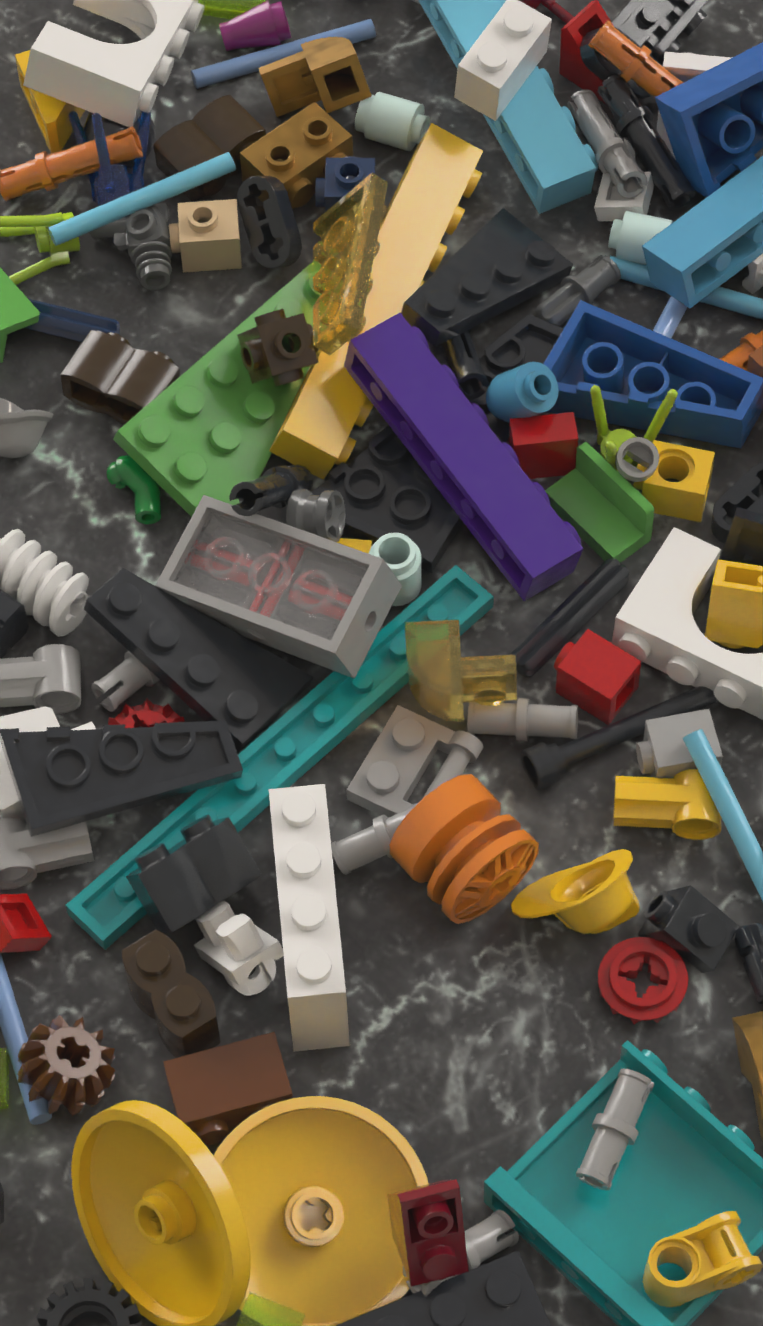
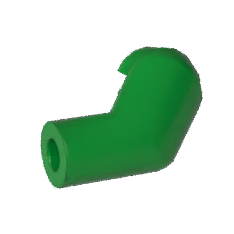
(147, 491)

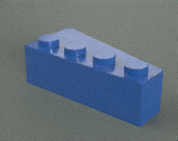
(716, 120)
(637, 371)

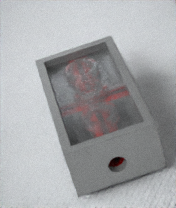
(281, 585)

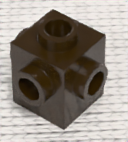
(278, 348)

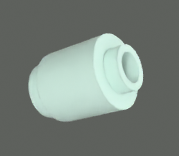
(392, 120)
(633, 232)
(404, 561)

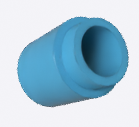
(522, 392)

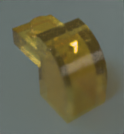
(446, 680)

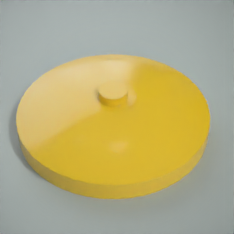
(317, 1205)
(160, 1215)

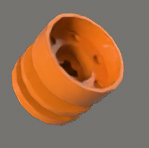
(463, 848)

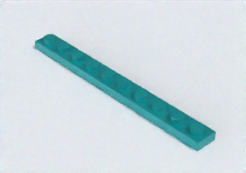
(284, 750)

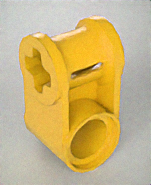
(708, 1253)

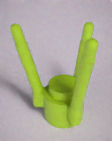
(39, 225)
(612, 440)

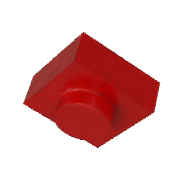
(21, 925)

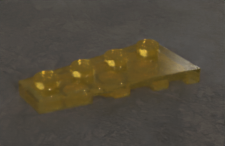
(346, 260)

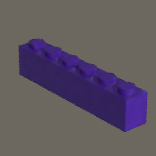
(463, 456)

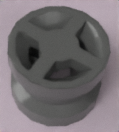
(317, 514)

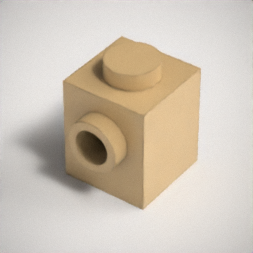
(207, 235)

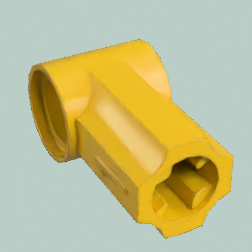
(667, 803)

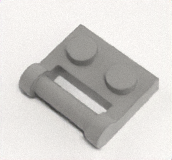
(403, 756)

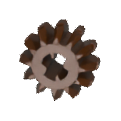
(66, 1065)

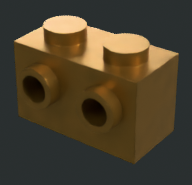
(297, 153)

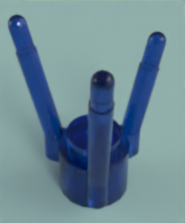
(112, 180)

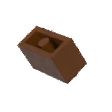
(227, 1085)

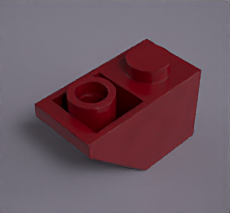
(429, 1231)

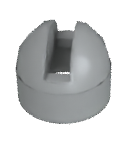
(642, 452)

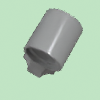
(43, 680)
(26, 855)

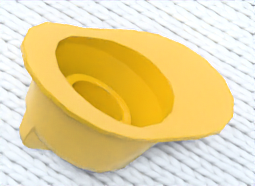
(584, 896)

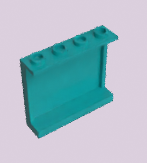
(666, 1182)

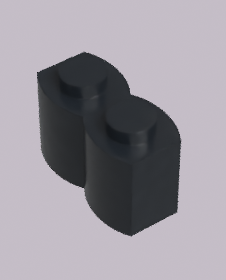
(192, 874)

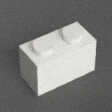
(502, 58)

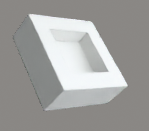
(612, 205)

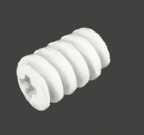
(40, 585)

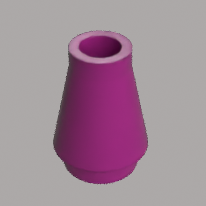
(258, 27)

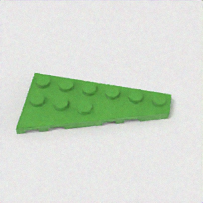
(212, 420)

